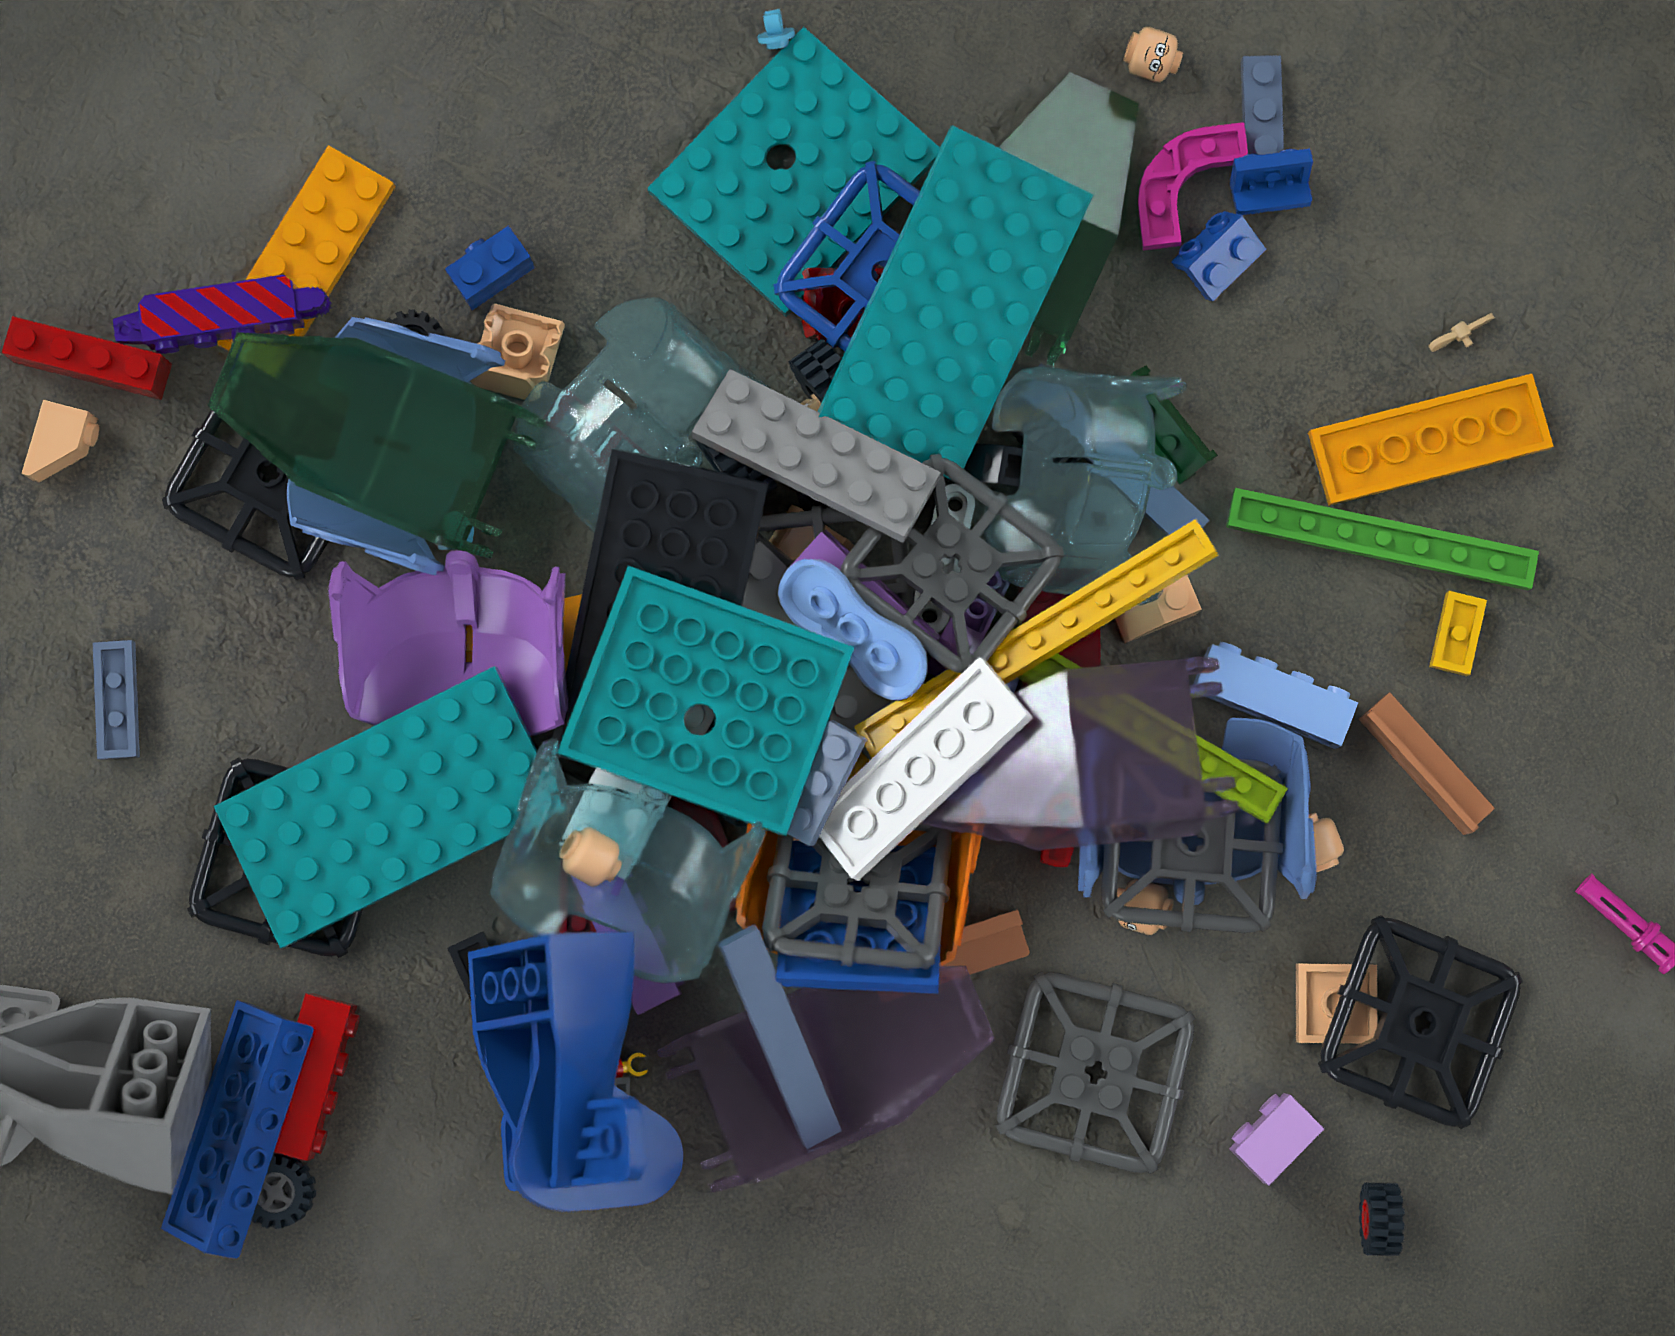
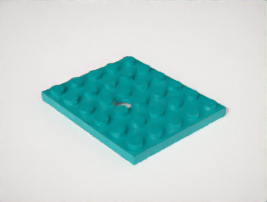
(764, 214)
(689, 649)

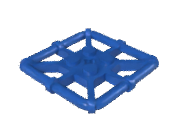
(856, 272)

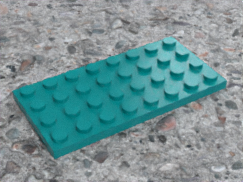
(955, 300)
(382, 807)

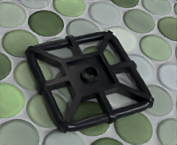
(244, 482)
(201, 907)
(1397, 1030)

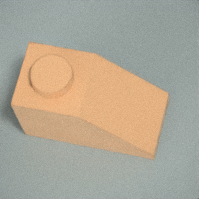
(59, 440)
(1173, 606)

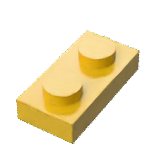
(1458, 633)

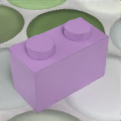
(1275, 1137)

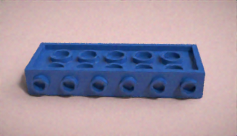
(237, 1130)

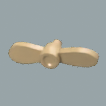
(1460, 332)

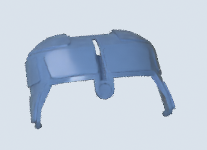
(352, 528)
(1244, 740)

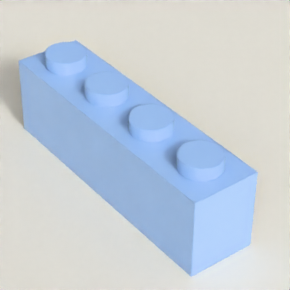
(1280, 697)

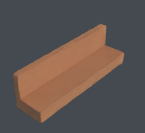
(1427, 764)
(991, 943)

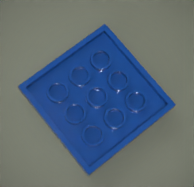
(831, 974)

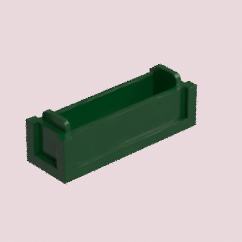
(1175, 437)

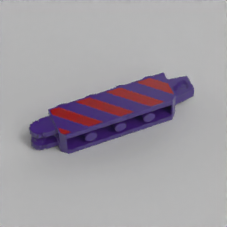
(219, 312)

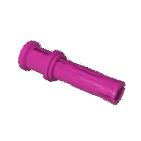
(1650, 932)

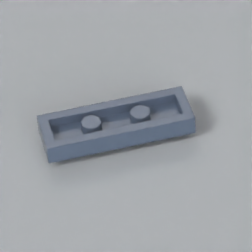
(1262, 104)
(116, 700)
(825, 781)

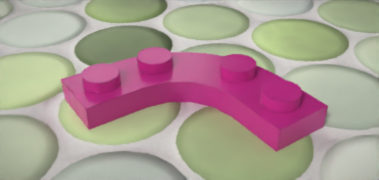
(1174, 165)

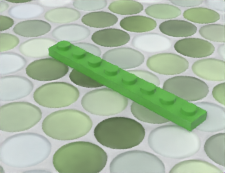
(1382, 539)

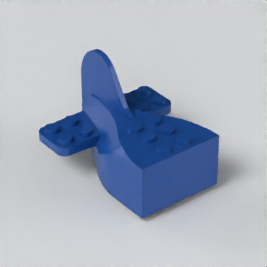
(551, 1045)

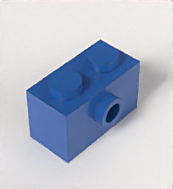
(489, 267)

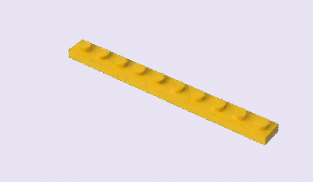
(1061, 624)

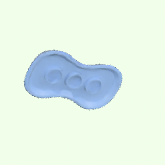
(825, 603)

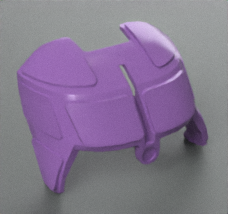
(411, 638)

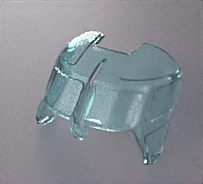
(657, 363)
(1081, 505)
(672, 893)

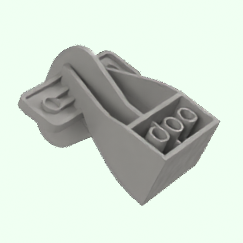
(103, 1082)

